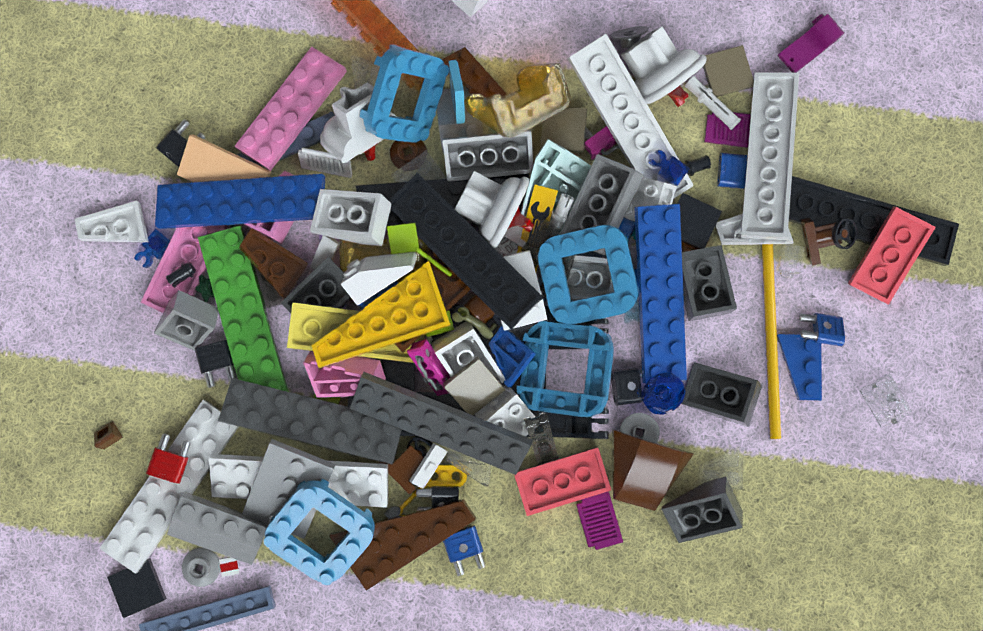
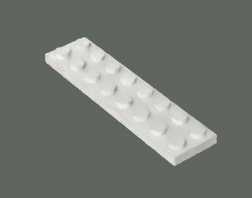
(623, 108)
(770, 156)
(355, 481)
(154, 505)

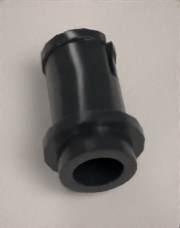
(698, 165)
(182, 273)

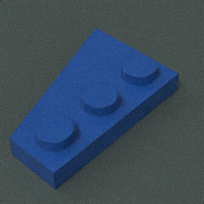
(804, 365)

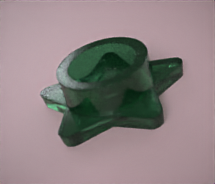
(205, 288)

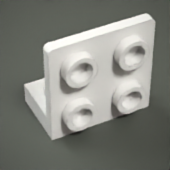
(649, 194)
(507, 412)

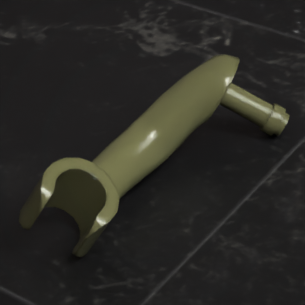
(479, 325)

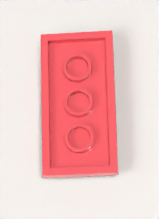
(891, 255)
(562, 481)

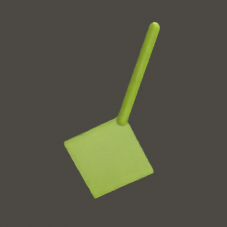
(404, 239)

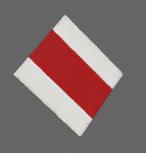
(228, 566)

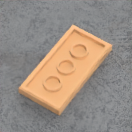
(209, 162)

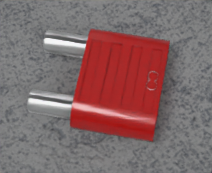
(168, 464)

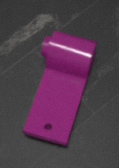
(812, 43)

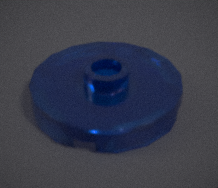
(670, 399)

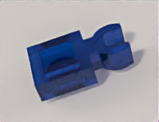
(671, 168)
(154, 248)

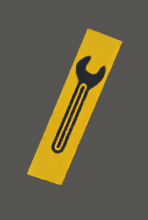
(540, 207)

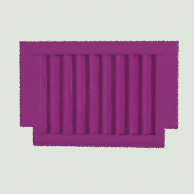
(719, 133)
(599, 521)

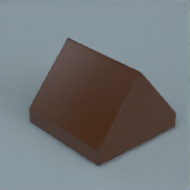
(106, 436)

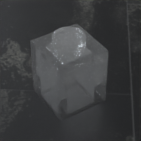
(788, 260)

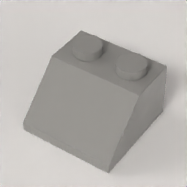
(187, 320)

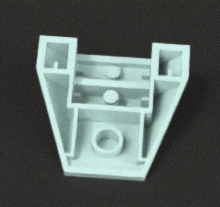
(557, 170)

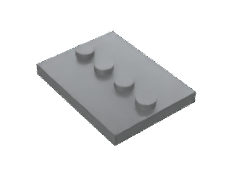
(278, 479)

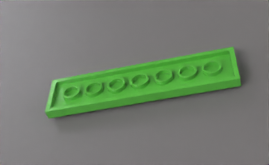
(242, 309)

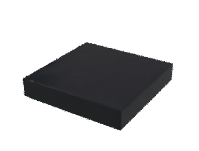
(696, 221)
(138, 590)

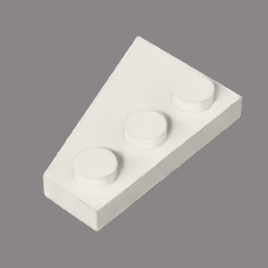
(115, 224)
(730, 233)

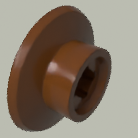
(397, 154)

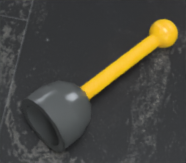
(396, 510)

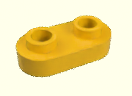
(445, 477)

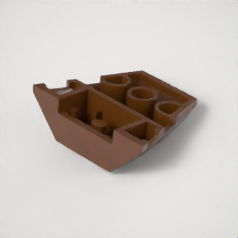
(644, 470)

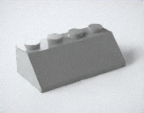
(488, 155)
(603, 196)
(217, 528)

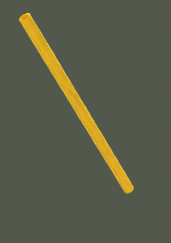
(771, 341)

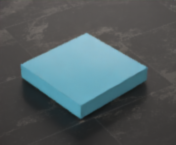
(456, 91)

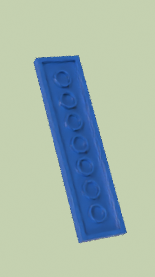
(238, 201)
(660, 290)

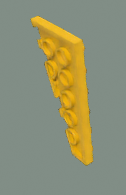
(395, 316)

